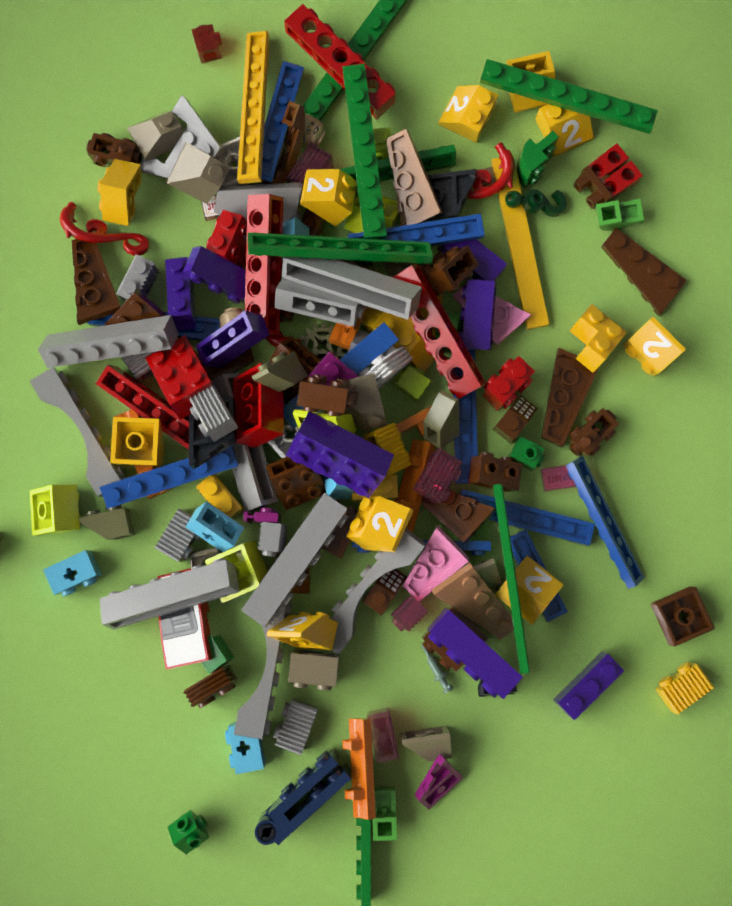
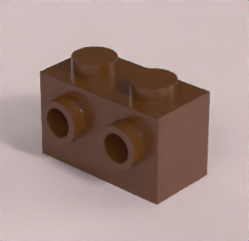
(489, 471)

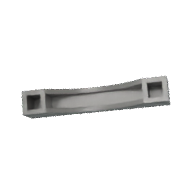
(53, 390)
(346, 611)
(253, 715)

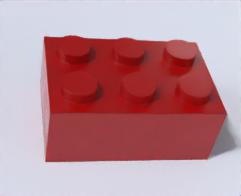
(179, 375)
(257, 410)

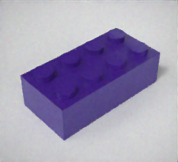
(339, 455)
(477, 656)

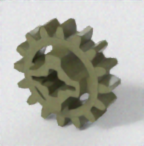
(323, 340)

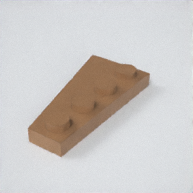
(412, 186)
(475, 600)

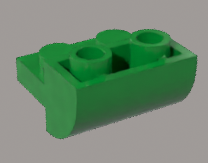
(534, 158)

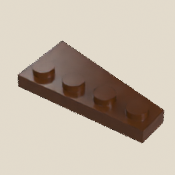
(649, 274)
(566, 395)

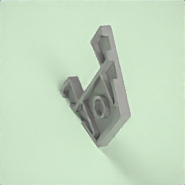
(194, 134)

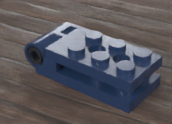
(281, 820)

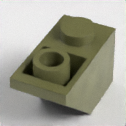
(282, 373)
(442, 420)
(112, 524)

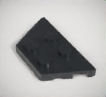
(452, 191)
(204, 448)

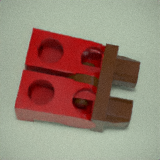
(608, 177)

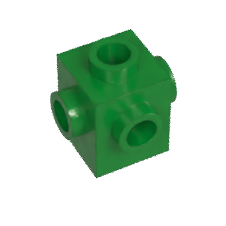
(188, 832)

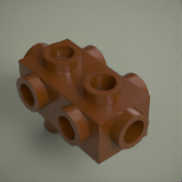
(118, 149)
(586, 440)

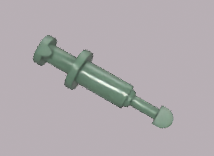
(436, 669)

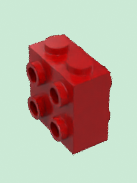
(229, 238)
(513, 377)

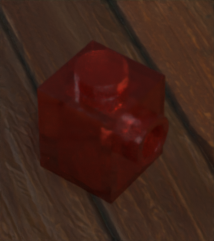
(207, 43)

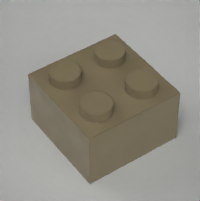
(314, 669)

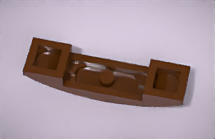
(292, 144)

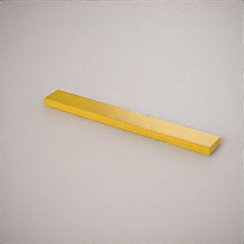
(253, 108)
(522, 254)

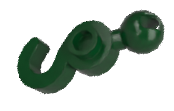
(535, 201)

